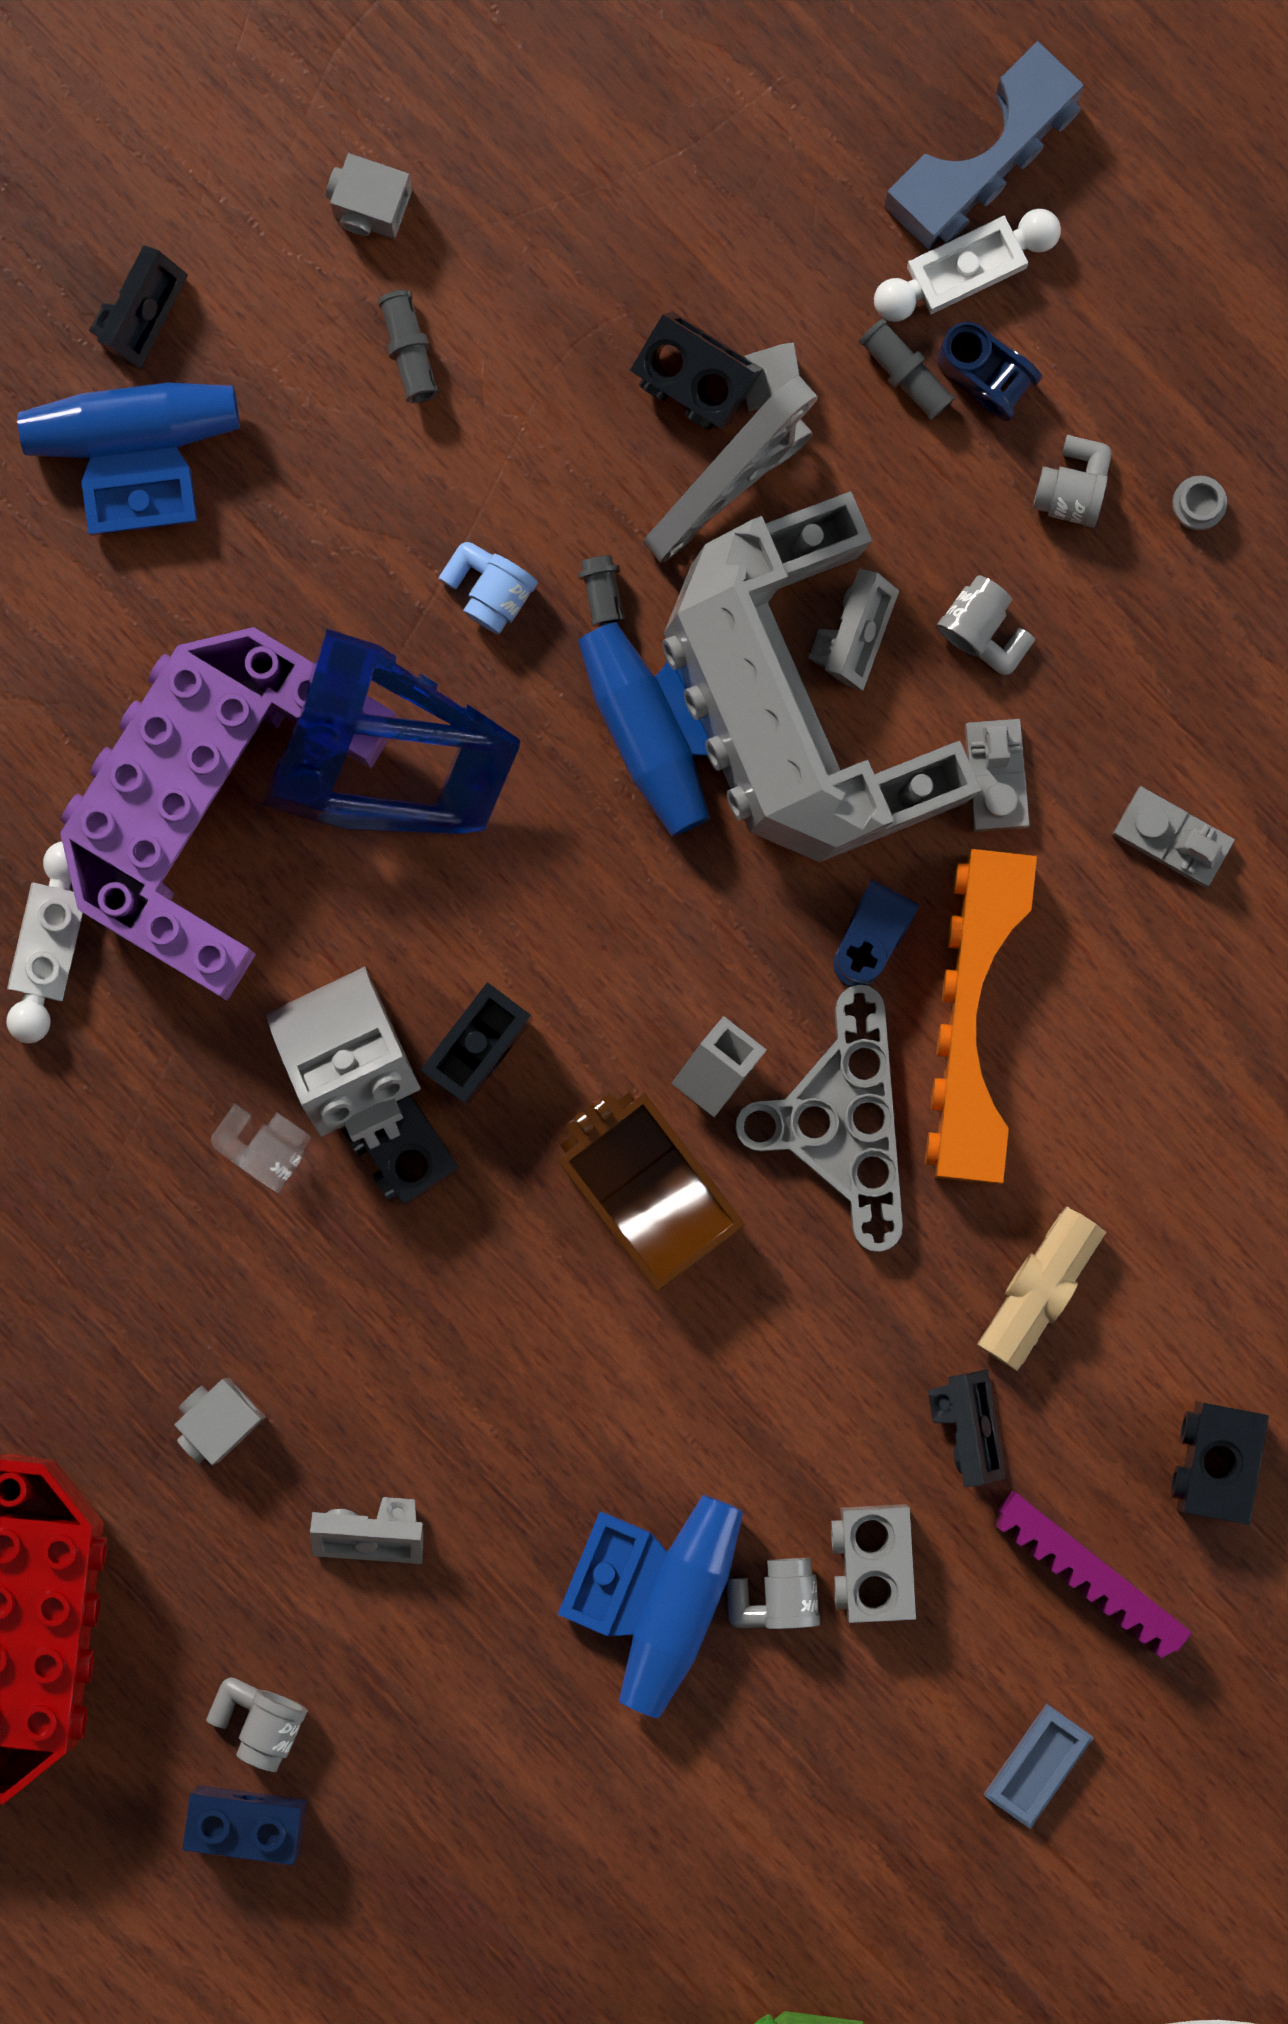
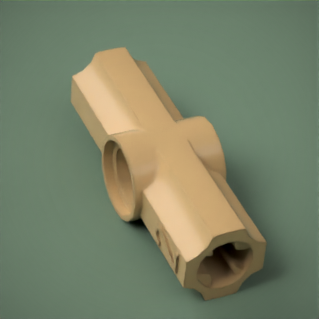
(1041, 1288)

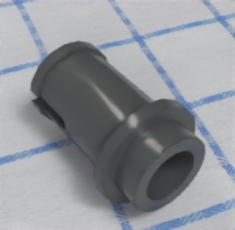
(602, 590)

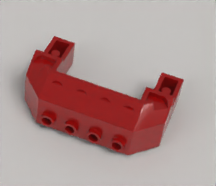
(46, 1615)

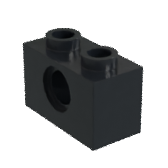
(477, 1044)
(1233, 1493)

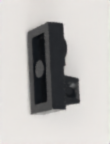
(141, 309)
(971, 1407)

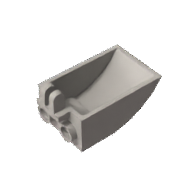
(344, 1058)

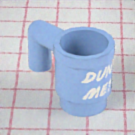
(497, 592)

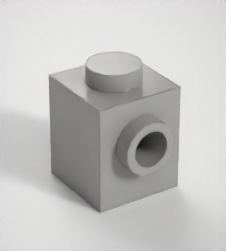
(368, 196)
(710, 1074)
(216, 1421)

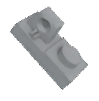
(852, 648)
(998, 764)
(1173, 837)
(389, 1538)

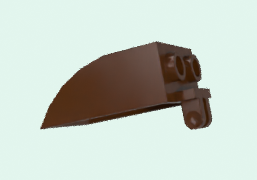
(646, 1186)

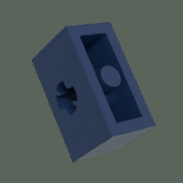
(244, 1824)

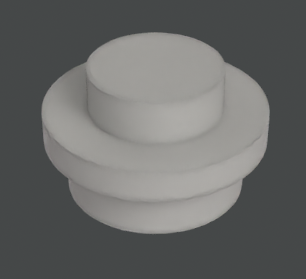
(1199, 502)

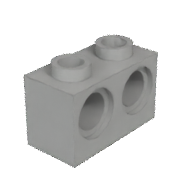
(890, 1561)

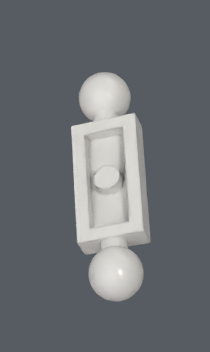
(967, 265)
(44, 949)

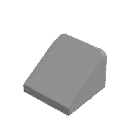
(778, 367)

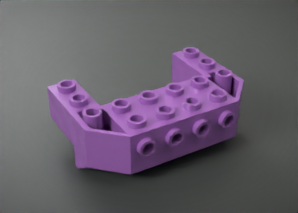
(163, 780)

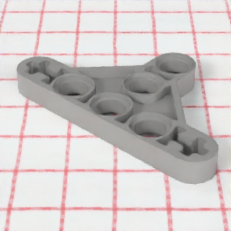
(760, 446)
(838, 1093)

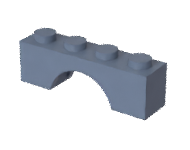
(939, 193)

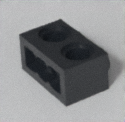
(701, 357)
(415, 1135)

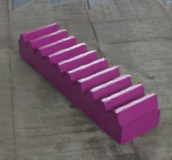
(1098, 1578)

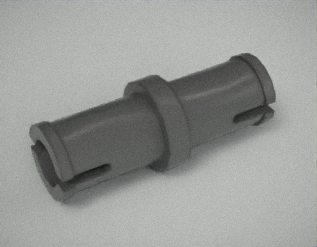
(408, 346)
(906, 369)

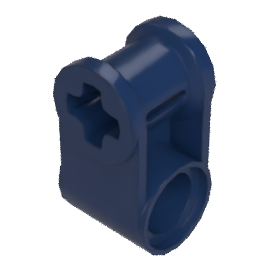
(990, 371)
(876, 928)

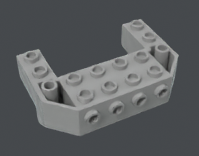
(759, 710)

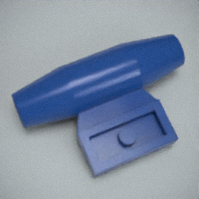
(132, 442)
(649, 726)
(657, 1595)

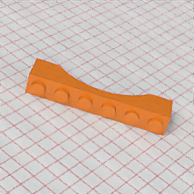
(970, 1129)

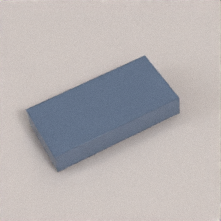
(1038, 1766)

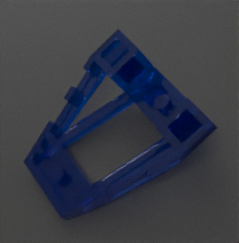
(332, 716)

